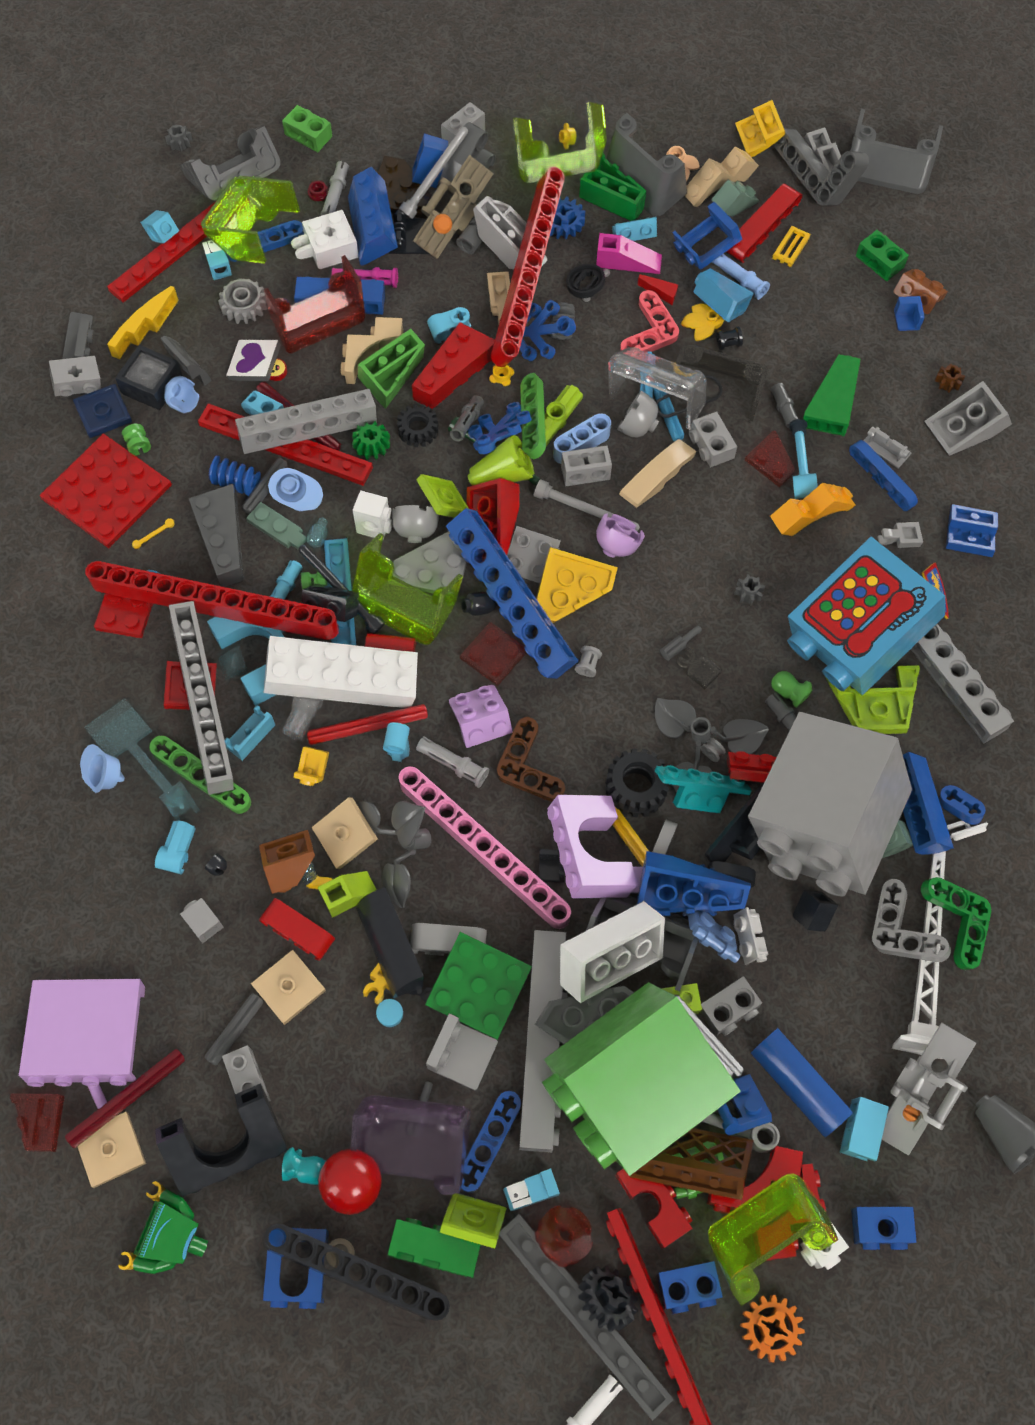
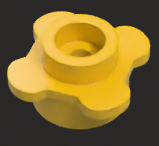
(567, 136)
(504, 380)

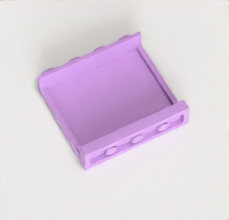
(81, 1032)

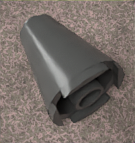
(1008, 1130)

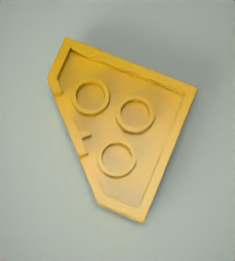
(572, 583)

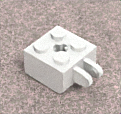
(326, 240)

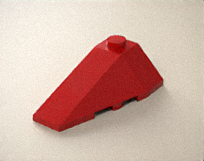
(498, 507)

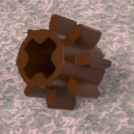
(950, 378)

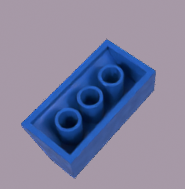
(371, 216)

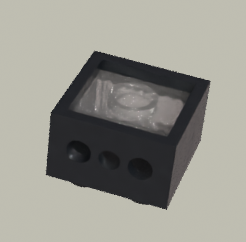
(146, 376)

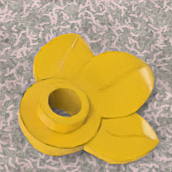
(702, 321)

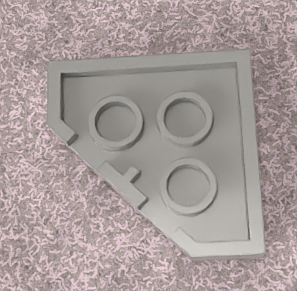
(431, 564)

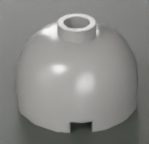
(640, 416)
(414, 522)

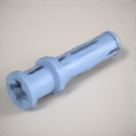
(746, 278)

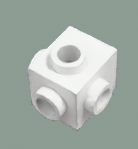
(826, 1258)

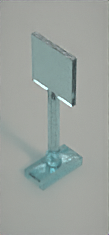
(120, 731)

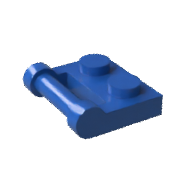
(749, 1107)

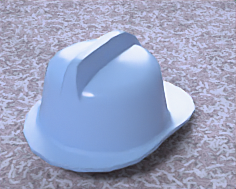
(295, 489)
(100, 769)

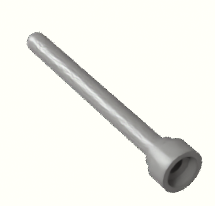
(410, 206)
(544, 490)

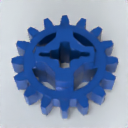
(568, 218)

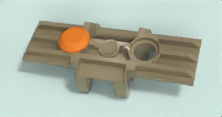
(458, 212)

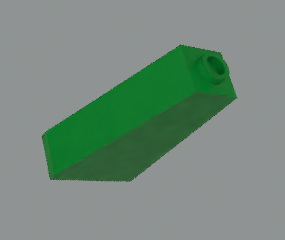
(833, 401)

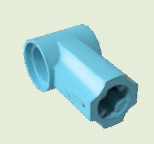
(396, 741)
(174, 852)

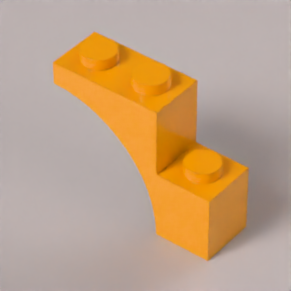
(821, 502)

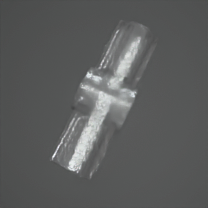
(301, 717)

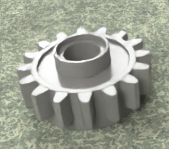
(242, 300)

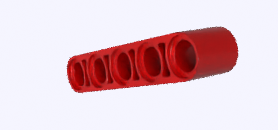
(764, 220)

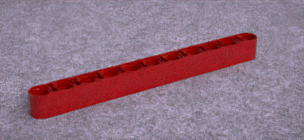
(527, 267)
(150, 588)

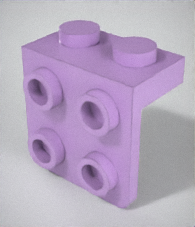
(481, 715)

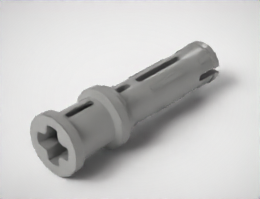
(462, 766)

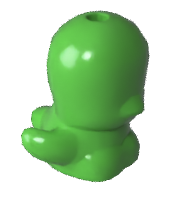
(788, 687)

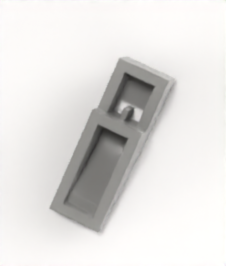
(823, 148)

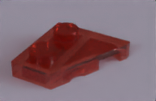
(771, 460)
(39, 1120)

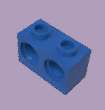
(687, 1279)

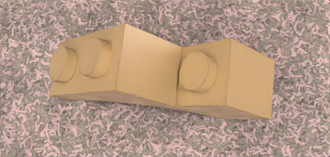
(713, 175)
(362, 346)

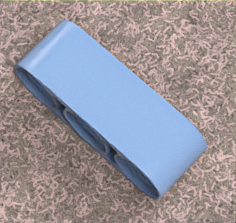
(586, 430)

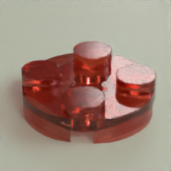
(551, 1243)

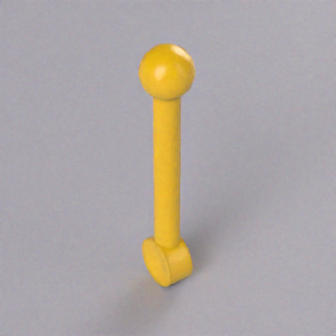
(169, 523)

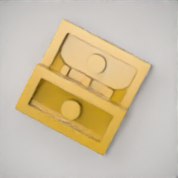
(761, 129)

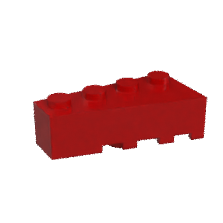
(452, 365)

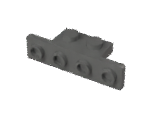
(78, 336)

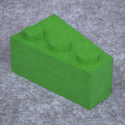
(391, 366)

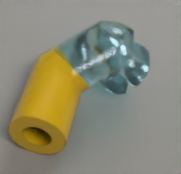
(311, 878)

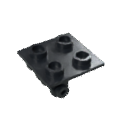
(405, 232)

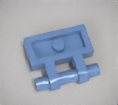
(714, 935)

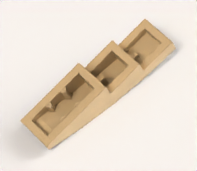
(657, 473)

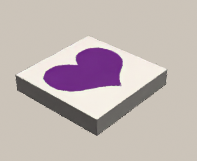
(253, 360)

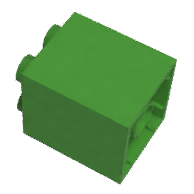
(638, 1079)

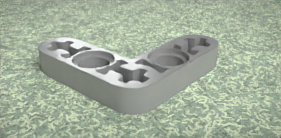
(893, 929)

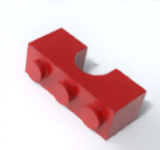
(671, 1220)

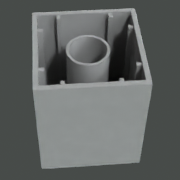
(831, 803)

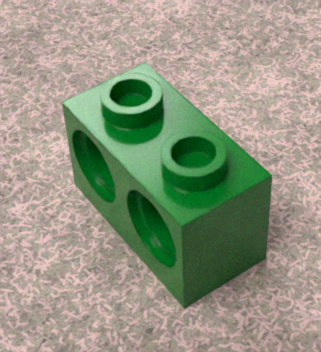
(882, 255)

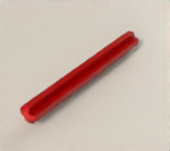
(366, 724)

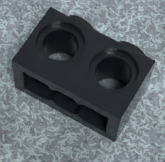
(340, 601)

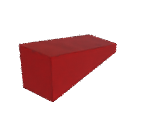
(665, 290)

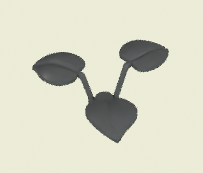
(678, 716)
(406, 821)

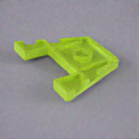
(881, 708)

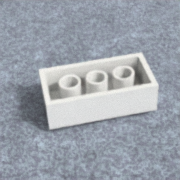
(611, 951)

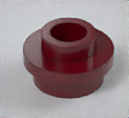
(317, 191)

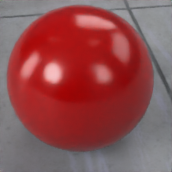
(349, 1181)

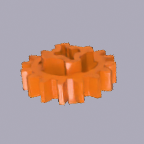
(766, 1340)

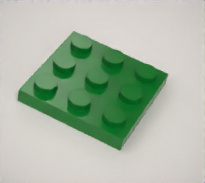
(478, 985)

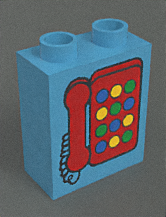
(865, 617)

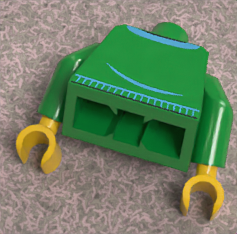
(166, 1235)

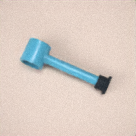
(804, 482)

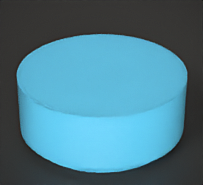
(389, 1013)

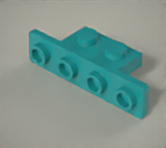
(700, 789)

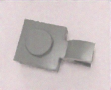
(905, 535)

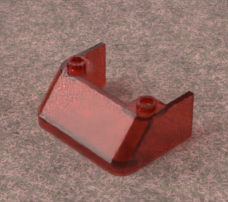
(320, 314)

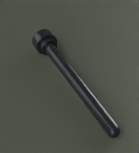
(373, 622)

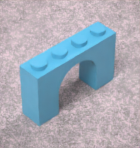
(231, 631)

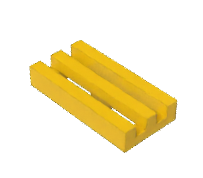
(784, 258)

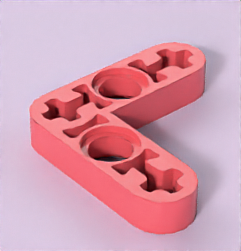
(658, 328)

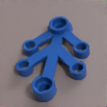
(564, 326)
(504, 428)

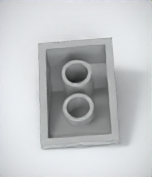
(969, 420)

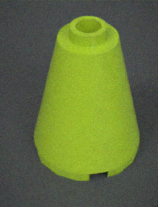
(504, 462)

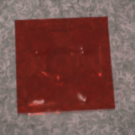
(493, 653)

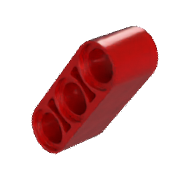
(298, 928)

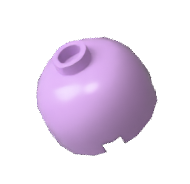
(618, 536)

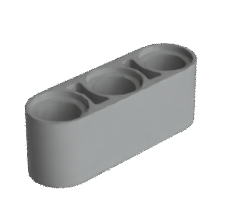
(439, 939)

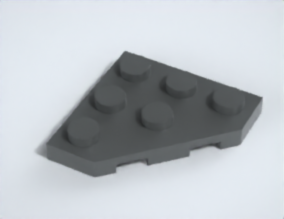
(568, 1017)

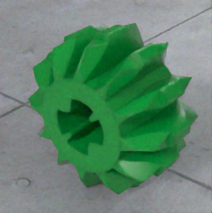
(371, 440)

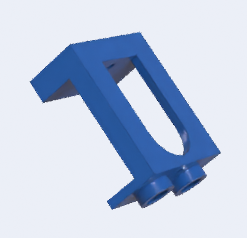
(717, 219)
(272, 1290)

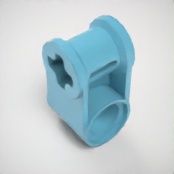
(444, 323)

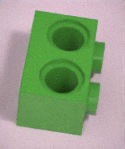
(307, 128)

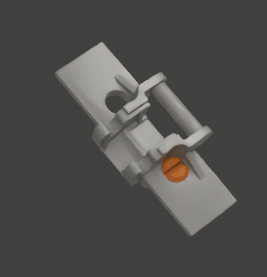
(916, 1085)

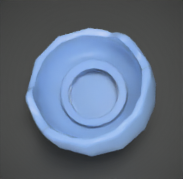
(181, 389)

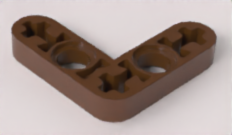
(517, 764)

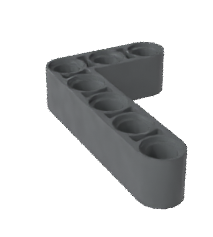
(824, 186)

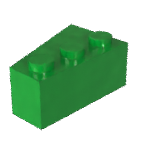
(613, 190)
(433, 1249)

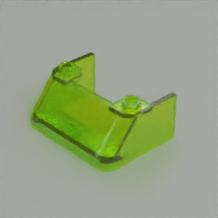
(535, 157)
(240, 207)
(398, 602)

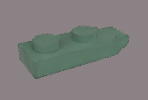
(276, 526)

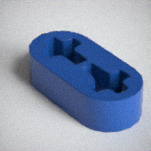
(962, 805)

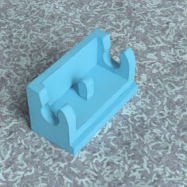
(250, 733)
(864, 1129)

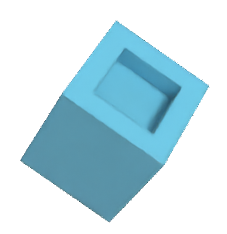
(160, 226)

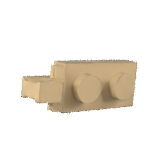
(498, 289)

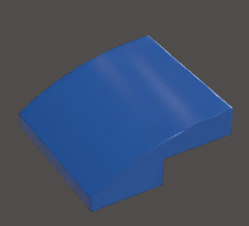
(972, 530)

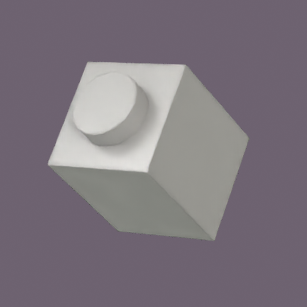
(201, 919)

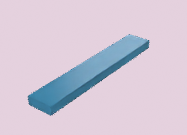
(338, 563)

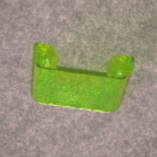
(766, 1227)

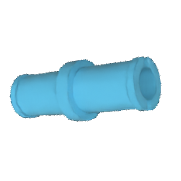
(286, 582)

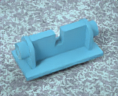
(637, 229)

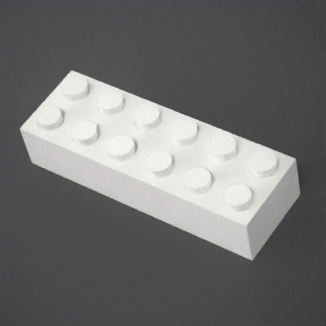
(340, 672)

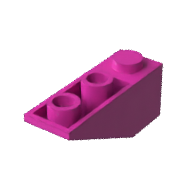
(624, 254)

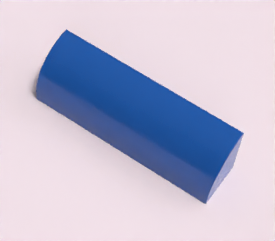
(923, 809)
(801, 1083)

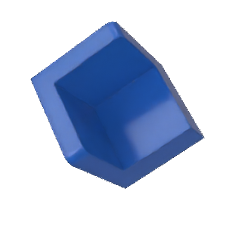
(909, 313)

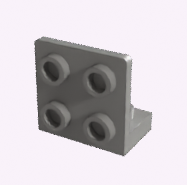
(461, 1053)

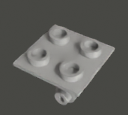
(529, 552)

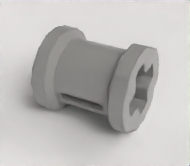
(588, 661)

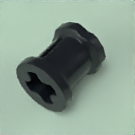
(729, 338)

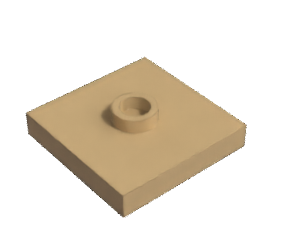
(344, 833)
(288, 987)
(111, 1151)

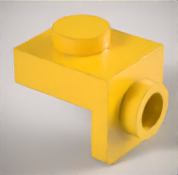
(311, 766)

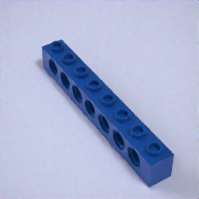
(561, 656)

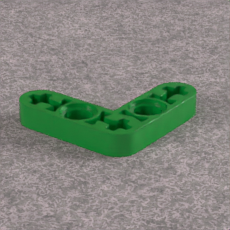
(969, 918)

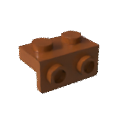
(916, 284)

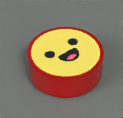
(279, 371)

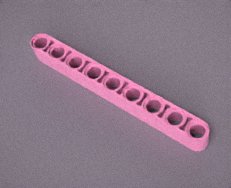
(492, 855)

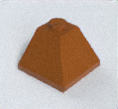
(286, 860)

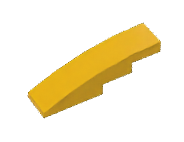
(148, 317)

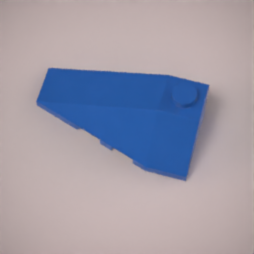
(682, 886)

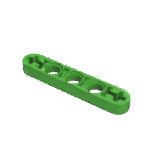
(533, 388)
(188, 770)

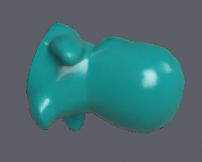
(303, 1168)

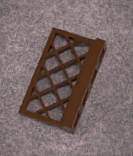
(698, 1175)

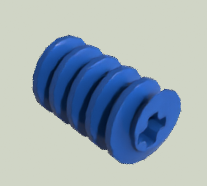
(224, 475)

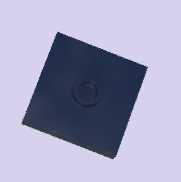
(102, 410)

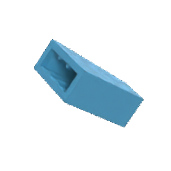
(722, 294)

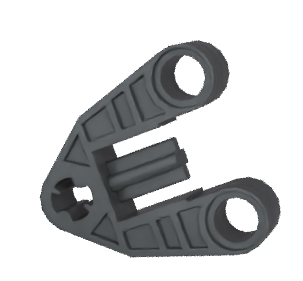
(471, 145)

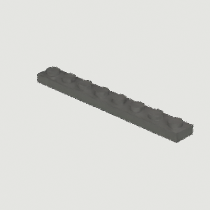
(608, 1345)

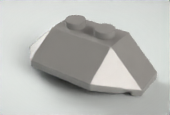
(500, 229)

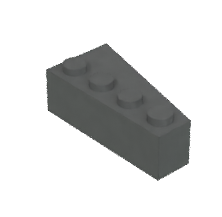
(219, 525)

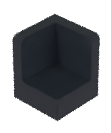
(550, 867)
(815, 910)

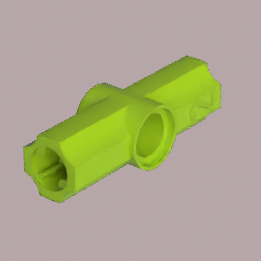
(562, 406)

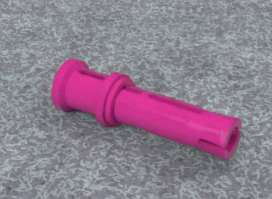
(377, 274)

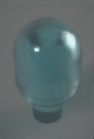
(317, 534)

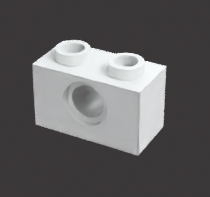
(372, 514)

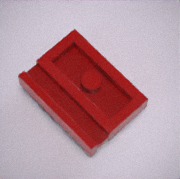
(749, 766)

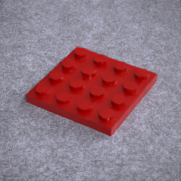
(106, 490)

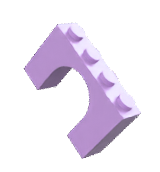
(585, 874)

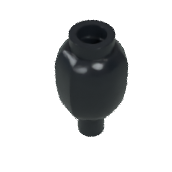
(478, 604)

